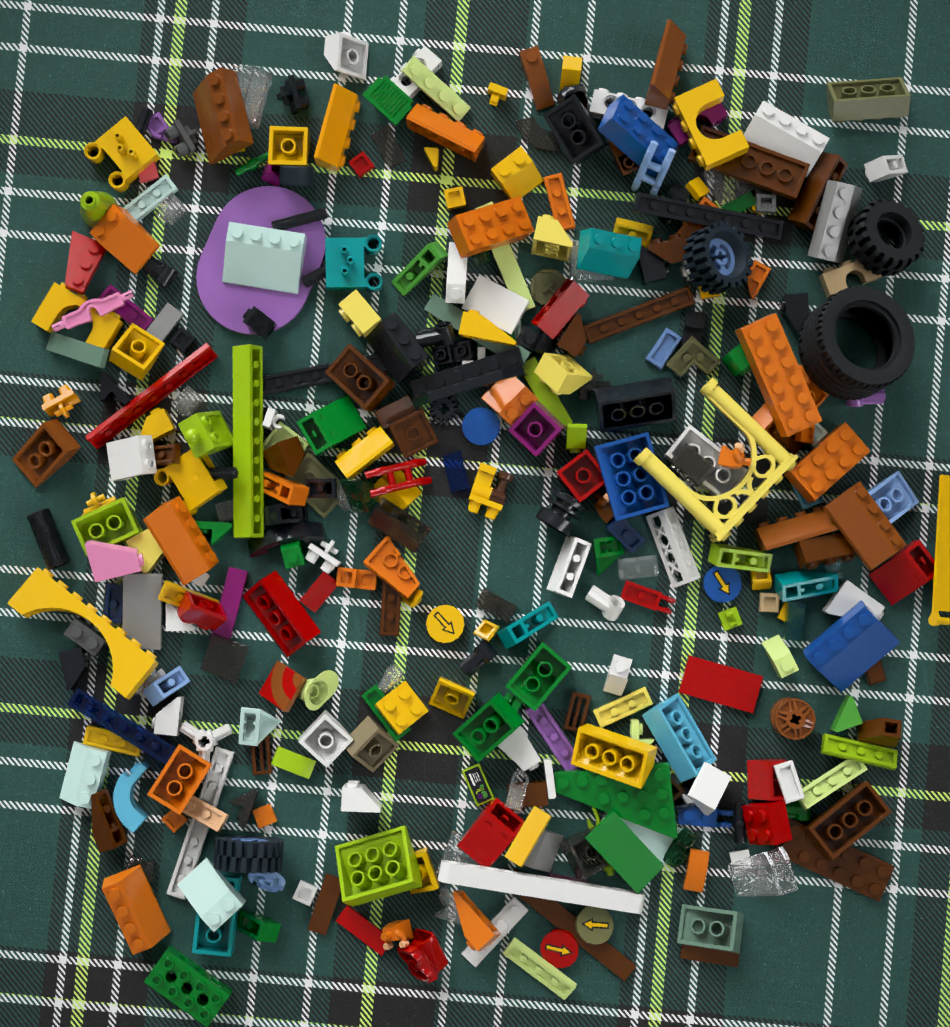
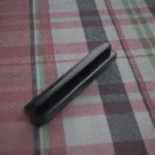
(300, 219)

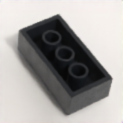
(635, 404)

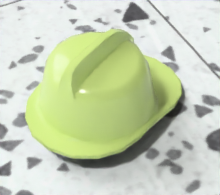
(319, 689)

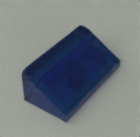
(455, 471)

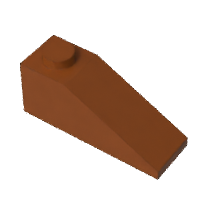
(536, 78)

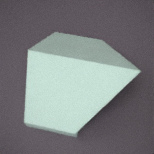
(255, 726)

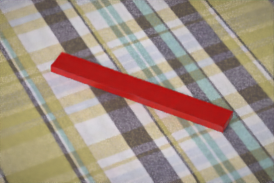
(151, 396)

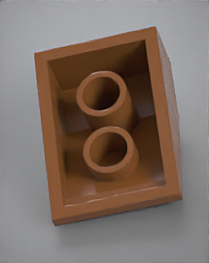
(46, 452)

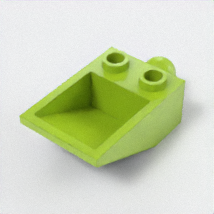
(206, 433)

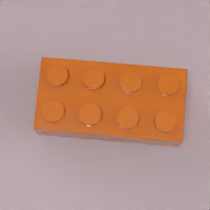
(490, 227)
(827, 462)

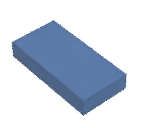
(663, 348)

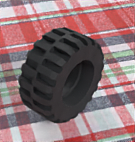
(872, 250)

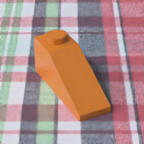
(285, 489)

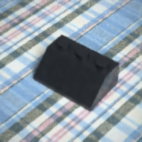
(397, 348)

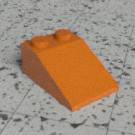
(124, 238)
(475, 924)

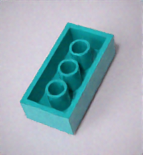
(223, 939)

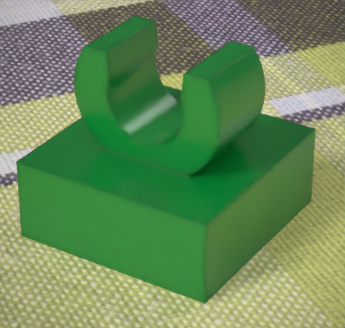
(516, 702)

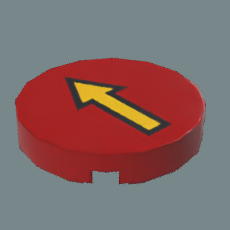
(559, 948)

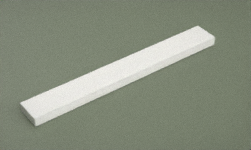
(198, 831)

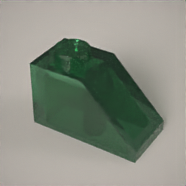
(358, 494)

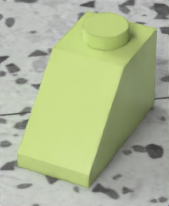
(780, 656)

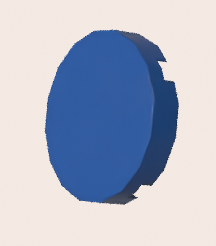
(481, 426)

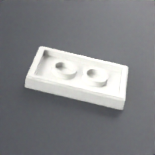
(496, 304)

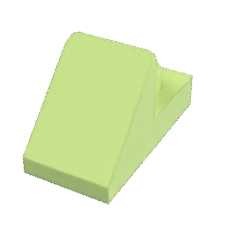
(637, 729)

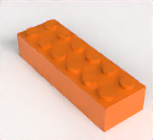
(778, 375)

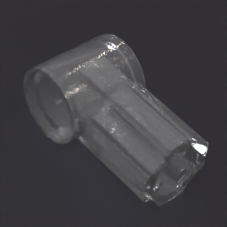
(516, 792)

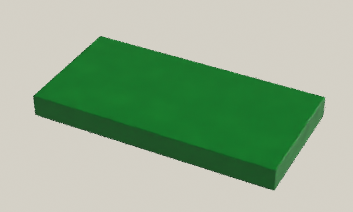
(624, 852)

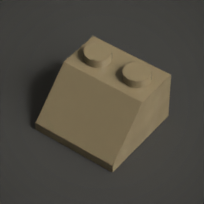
(371, 744)

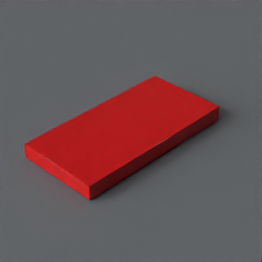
(720, 684)

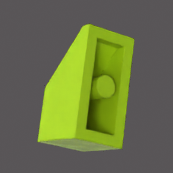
(576, 438)

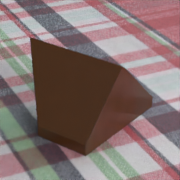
(285, 456)

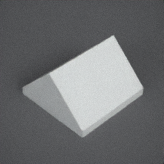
(708, 788)

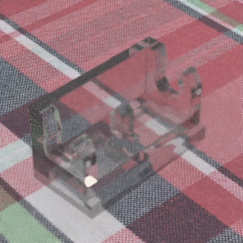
(637, 567)

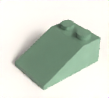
(710, 928)

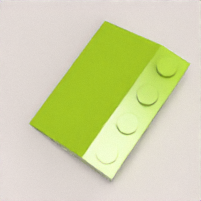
(377, 866)

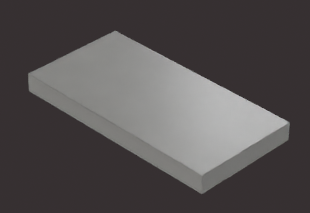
(143, 609)

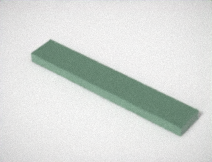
(449, 312)

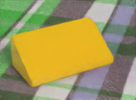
(634, 229)

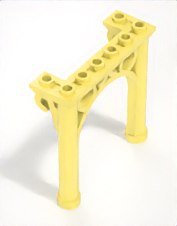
(691, 500)

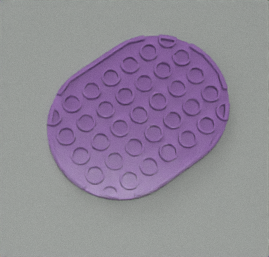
(230, 301)

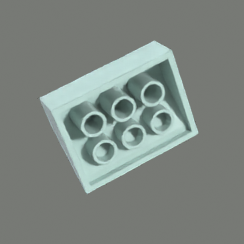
(264, 257)

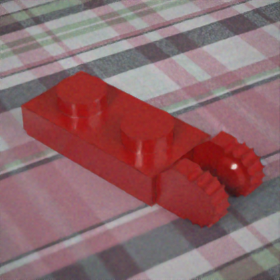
(645, 597)

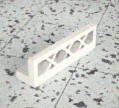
(676, 545)

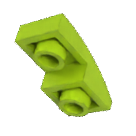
(293, 762)

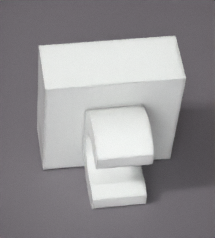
(271, 418)

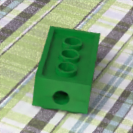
(176, 991)

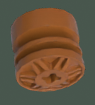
(782, 713)

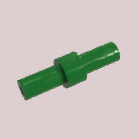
(251, 164)

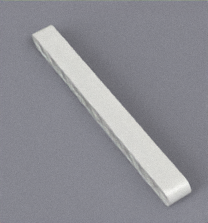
(541, 886)

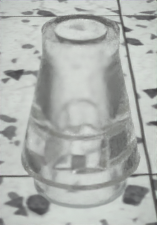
(391, 677)

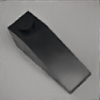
(795, 310)

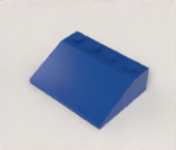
(629, 486)
(850, 646)

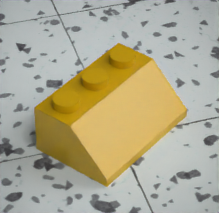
(364, 452)

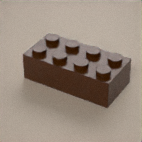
(847, 820)

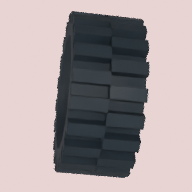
(719, 242)
(248, 854)

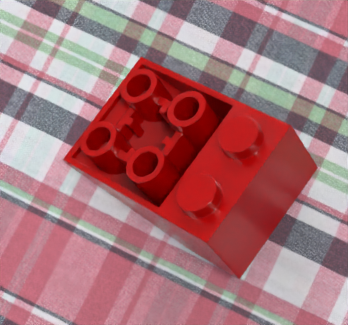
(904, 572)
(491, 833)

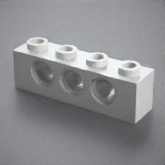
(429, 59)
(603, 96)

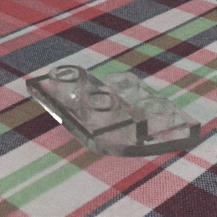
(725, 187)

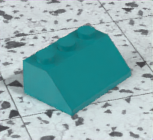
(608, 252)

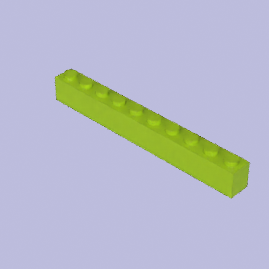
(248, 441)

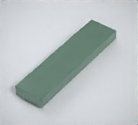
(77, 350)

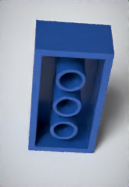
(633, 131)

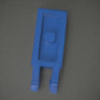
(695, 817)

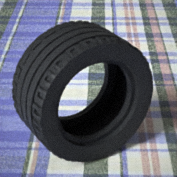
(880, 318)

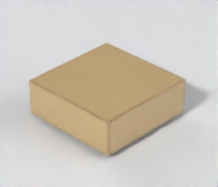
(768, 602)

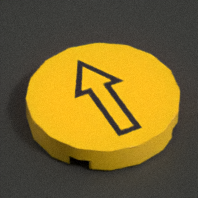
(445, 623)

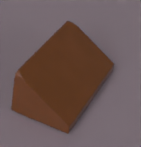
(394, 411)

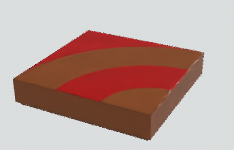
(282, 686)

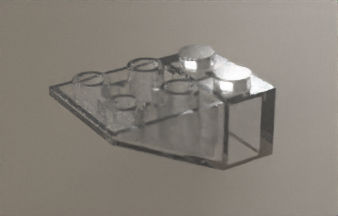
(763, 874)

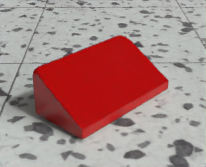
(319, 592)

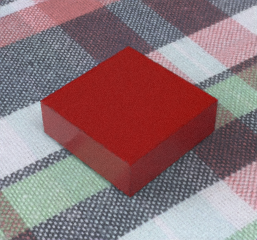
(361, 164)

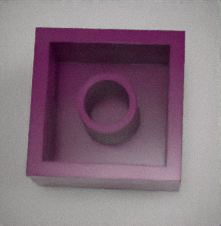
(537, 428)

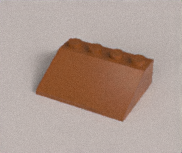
(222, 115)

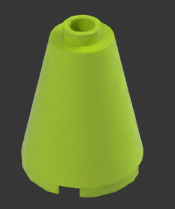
(94, 206)

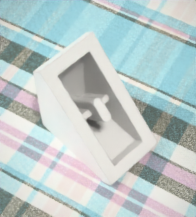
(173, 621)

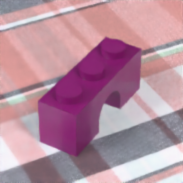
(711, 116)

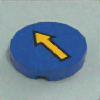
(722, 584)

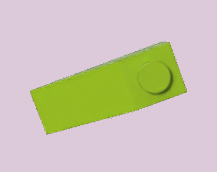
(739, 558)

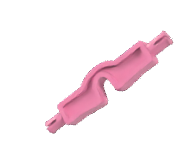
(83, 315)

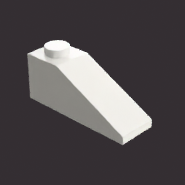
(456, 276)

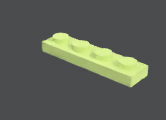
(435, 89)
(831, 782)
(539, 968)

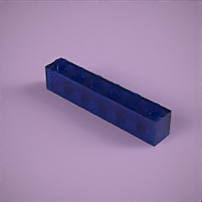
(121, 726)

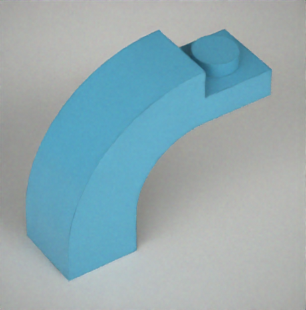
(125, 806)

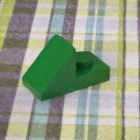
(218, 529)

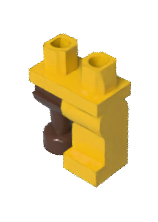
(485, 495)

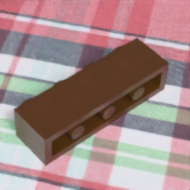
(808, 204)
(823, 550)

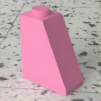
(112, 560)

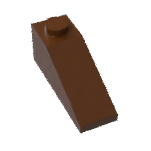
(105, 823)

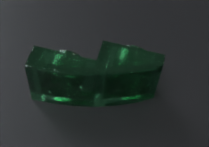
(676, 851)

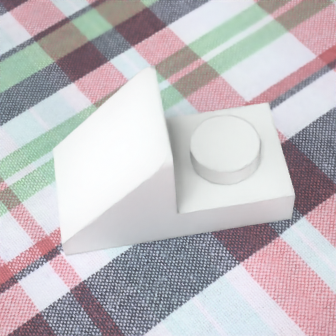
(617, 675)

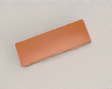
(559, 201)

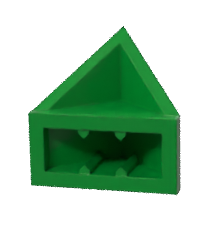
(606, 551)

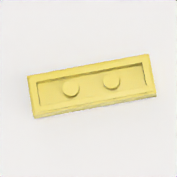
(622, 707)

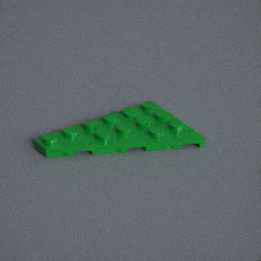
(647, 807)

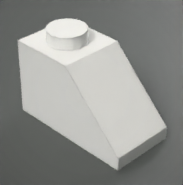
(885, 168)
(169, 718)

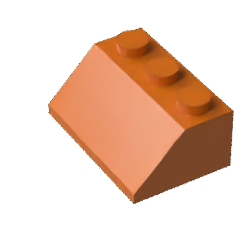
(179, 779)

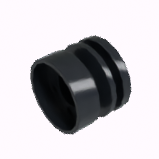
(561, 512)

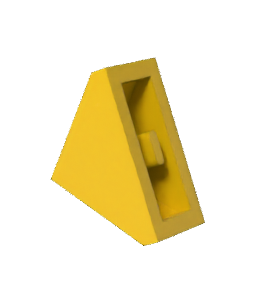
(570, 71)

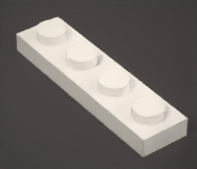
(504, 922)

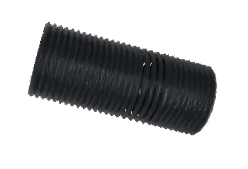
(48, 539)

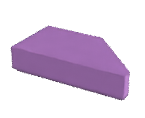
(157, 128)

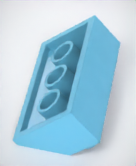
(679, 737)

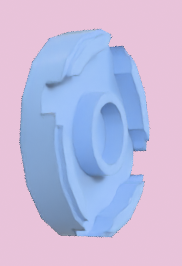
(268, 881)

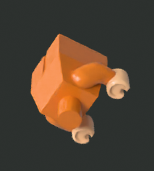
(733, 458)
(397, 931)

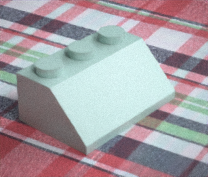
(84, 774)

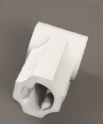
(610, 605)

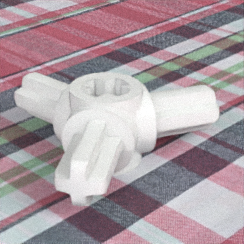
(213, 736)

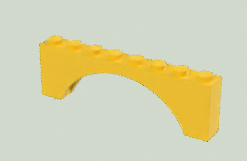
(130, 662)

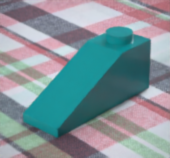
(802, 584)
(527, 625)

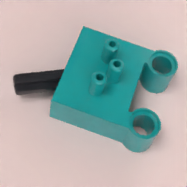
(346, 265)

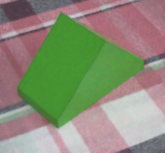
(847, 715)

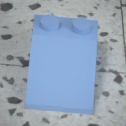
(893, 496)

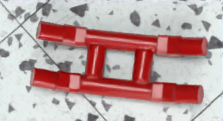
(393, 486)

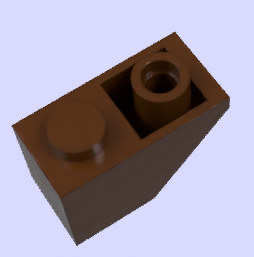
(622, 161)
(669, 249)
(880, 731)

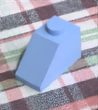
(166, 686)

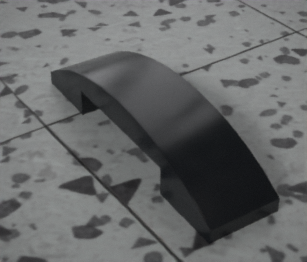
(286, 534)

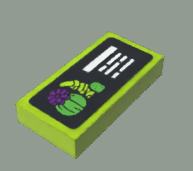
(478, 784)

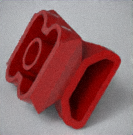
(424, 956)

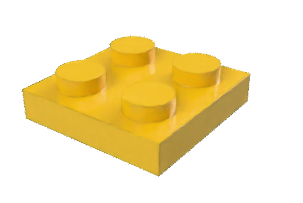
(401, 707)

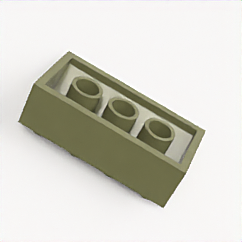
(868, 99)

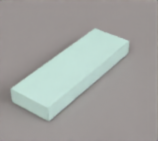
(151, 198)

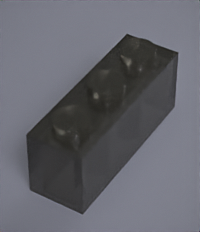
(399, 525)

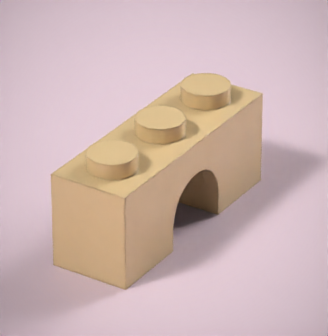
(835, 279)

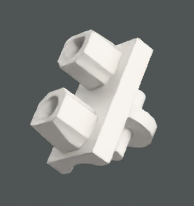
(330, 562)

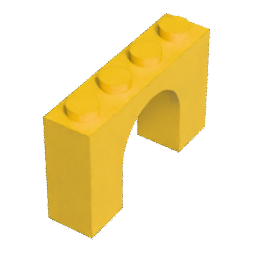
(709, 151)
(61, 300)

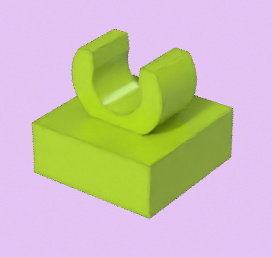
(729, 618)

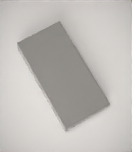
(165, 322)

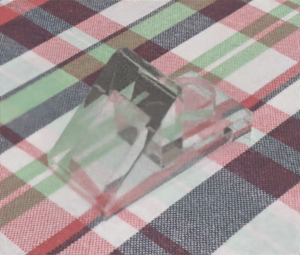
(450, 912)

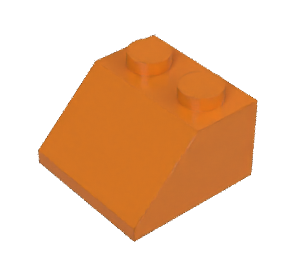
(509, 399)

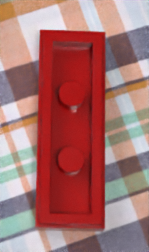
(362, 928)

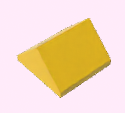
(399, 498)
(452, 697)
(427, 871)

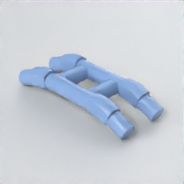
(647, 163)

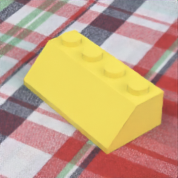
(551, 239)

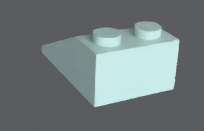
(211, 894)

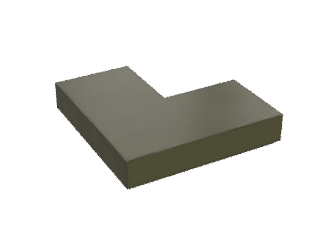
(693, 353)

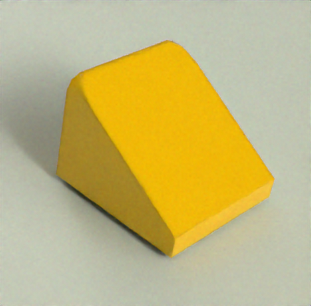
(433, 156)
(760, 580)

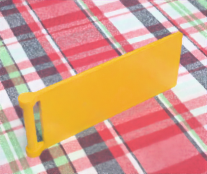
(941, 580)

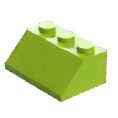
(107, 524)

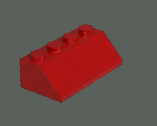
(281, 613)

